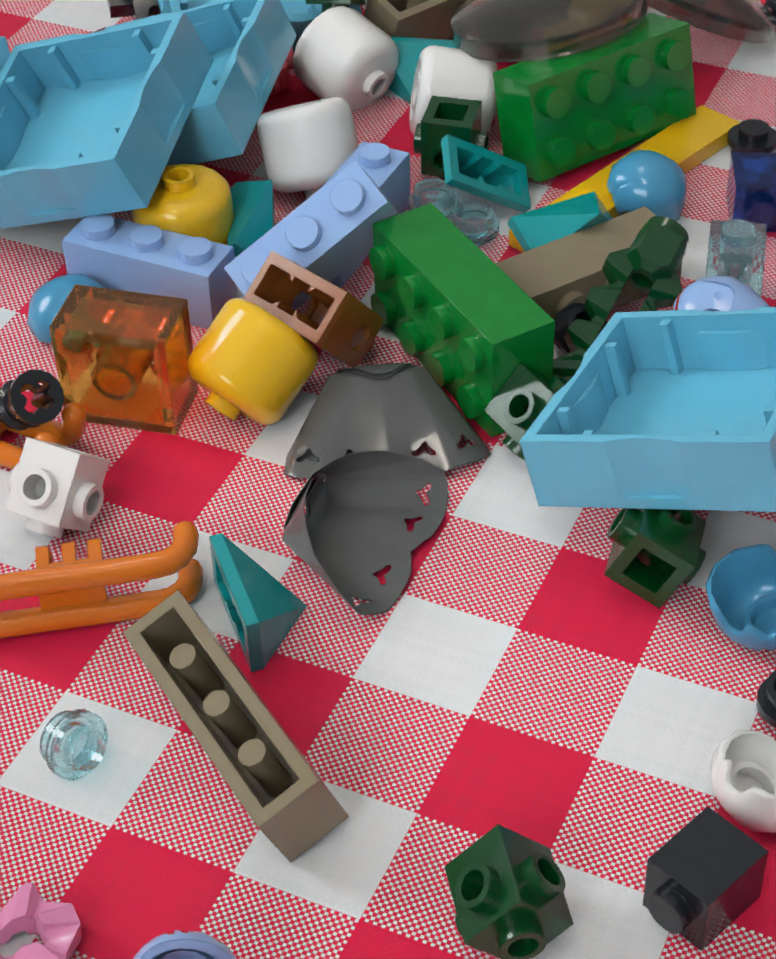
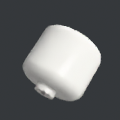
(345, 57)
(452, 75)
(306, 143)

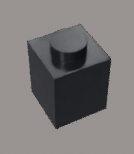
(704, 878)

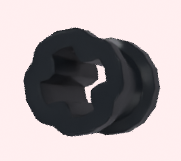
(46, 397)

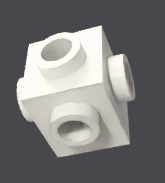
(56, 487)

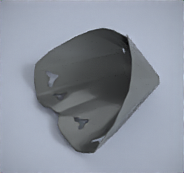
(385, 410)
(358, 523)

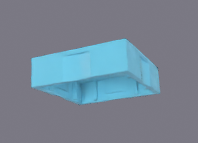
(248, 52)
(95, 118)
(664, 416)

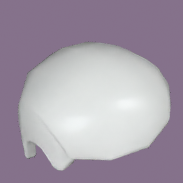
(746, 779)

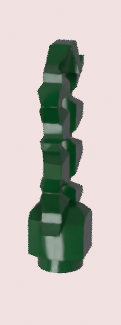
(648, 267)

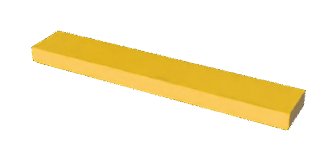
(684, 142)

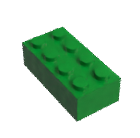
(596, 100)
(456, 309)

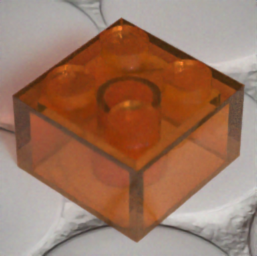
(125, 357)

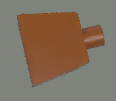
(335, 319)

